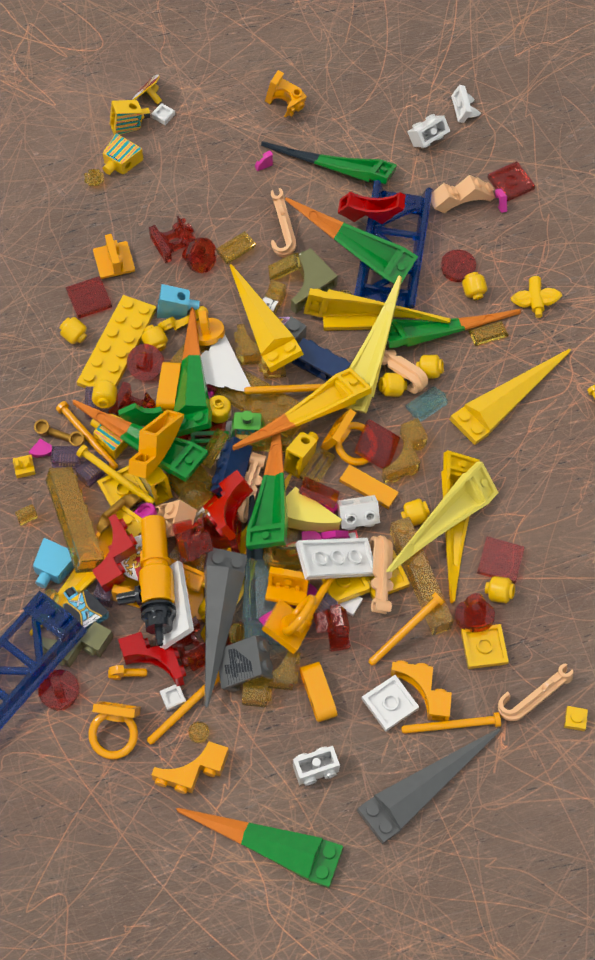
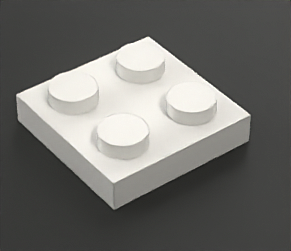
(390, 703)

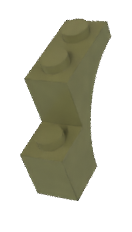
(93, 642)

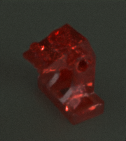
(161, 239)
(125, 399)
(216, 539)
(188, 543)
(334, 621)
(195, 657)

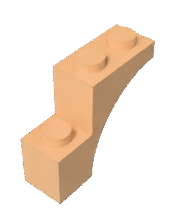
(469, 189)

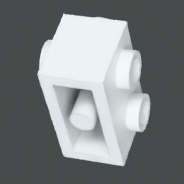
(428, 131)
(358, 512)
(316, 765)

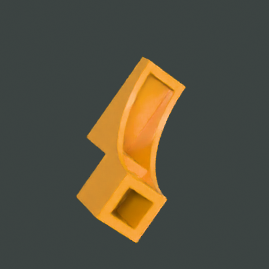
(420, 677)
(184, 778)

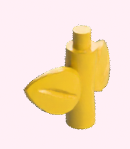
(536, 297)

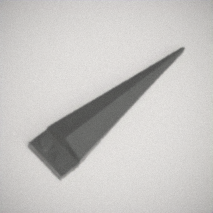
(223, 584)
(398, 804)

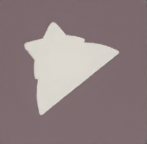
(222, 367)

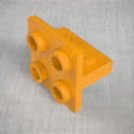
(113, 258)
(286, 585)

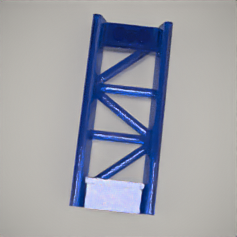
(413, 205)
(58, 622)

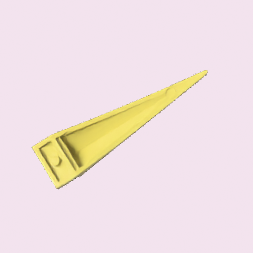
(370, 356)
(466, 497)

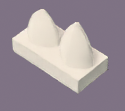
(461, 103)

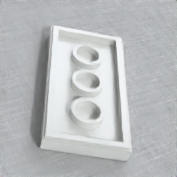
(335, 558)
(182, 623)

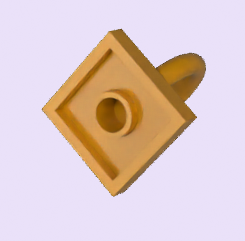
(339, 433)
(285, 621)
(117, 713)

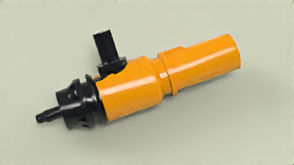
(156, 580)

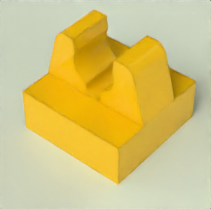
(24, 466)

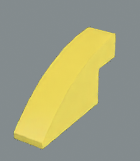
(309, 515)

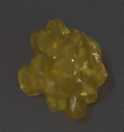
(94, 177)

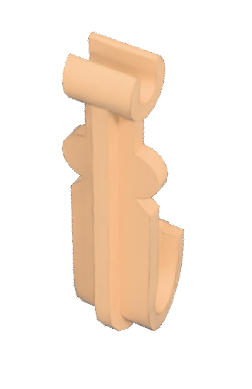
(286, 226)
(406, 370)
(253, 478)
(382, 558)
(535, 697)

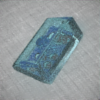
(427, 404)

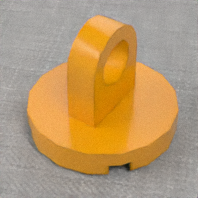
(209, 329)

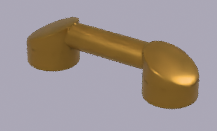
(44, 429)
(128, 500)

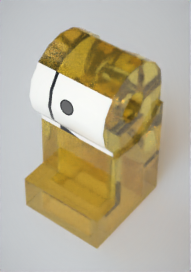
(275, 295)

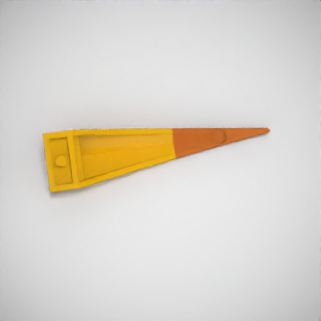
(333, 395)

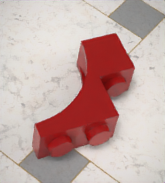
(379, 209)
(224, 510)
(122, 547)
(138, 650)

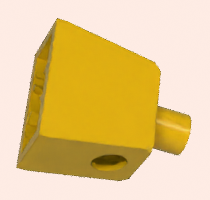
(302, 447)

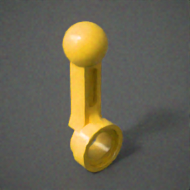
(176, 324)

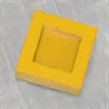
(575, 718)

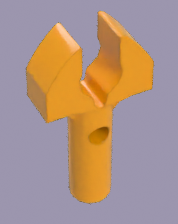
(118, 671)

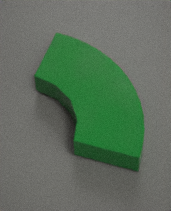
(139, 415)

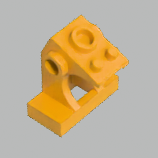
(288, 92)

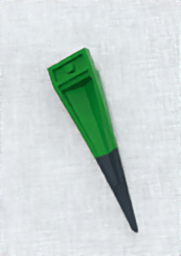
(359, 168)

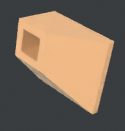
(175, 512)

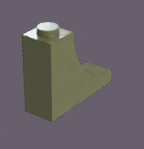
(315, 276)

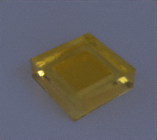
(26, 514)

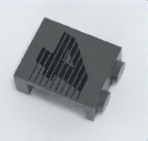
(245, 662)

